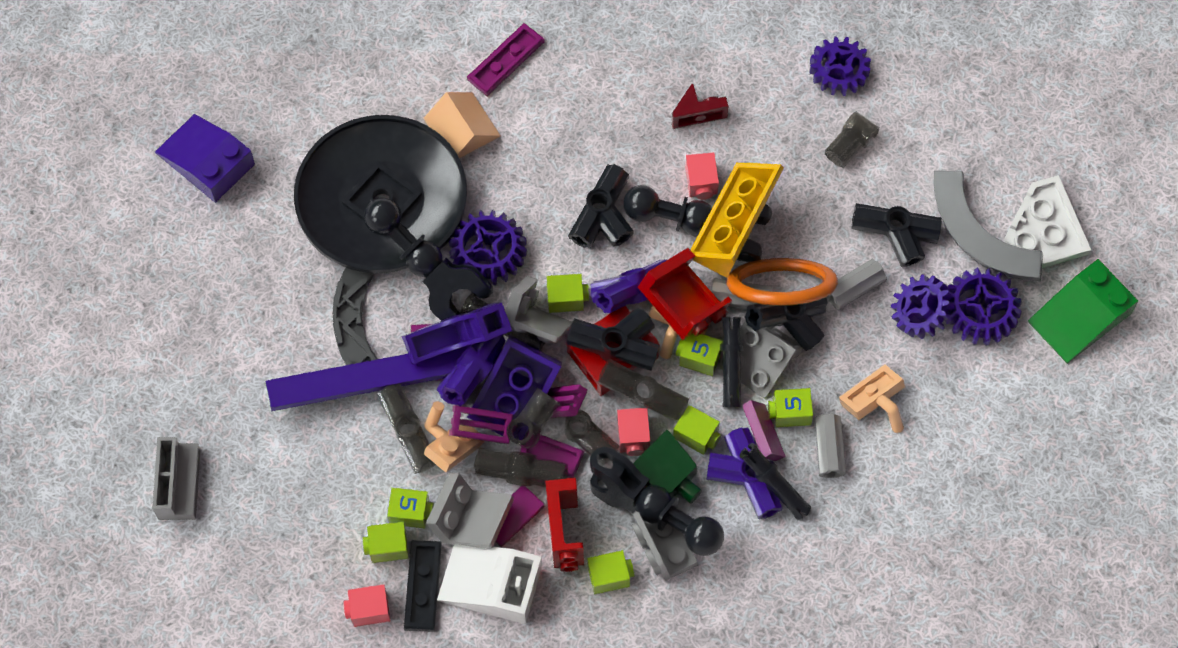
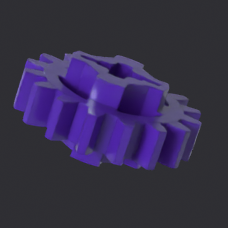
(840, 75)
(922, 306)

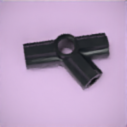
(606, 219)
(904, 238)
(793, 317)
(626, 333)

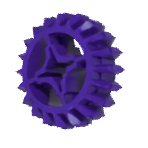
(506, 234)
(1005, 299)

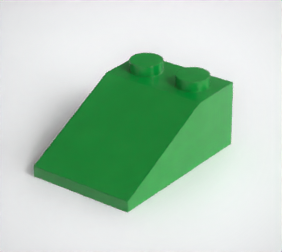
(1083, 311)

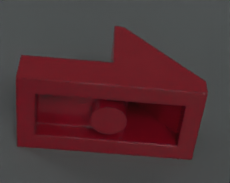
(692, 112)

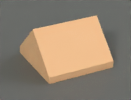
(461, 122)

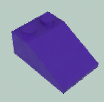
(207, 156)
(514, 380)

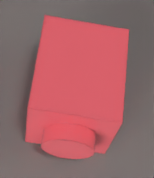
(702, 175)
(633, 431)
(367, 605)

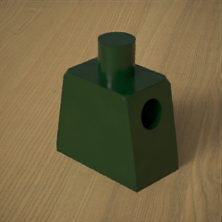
(669, 467)

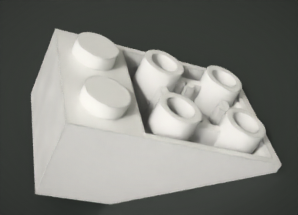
(491, 581)

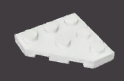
(1048, 224)

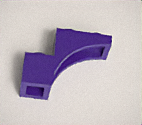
(457, 332)

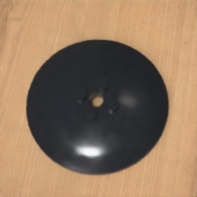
(372, 159)

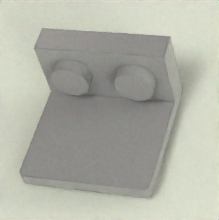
(526, 318)
(764, 357)
(468, 515)
(667, 547)

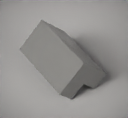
(176, 479)

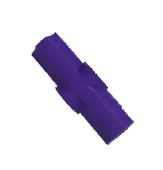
(621, 290)
(470, 370)
(733, 471)

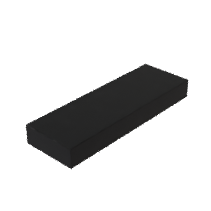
(422, 586)

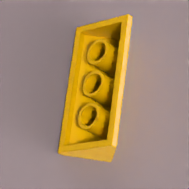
(734, 215)

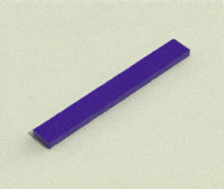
(358, 379)

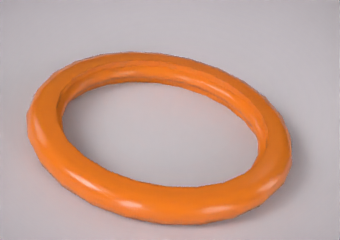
(812, 294)

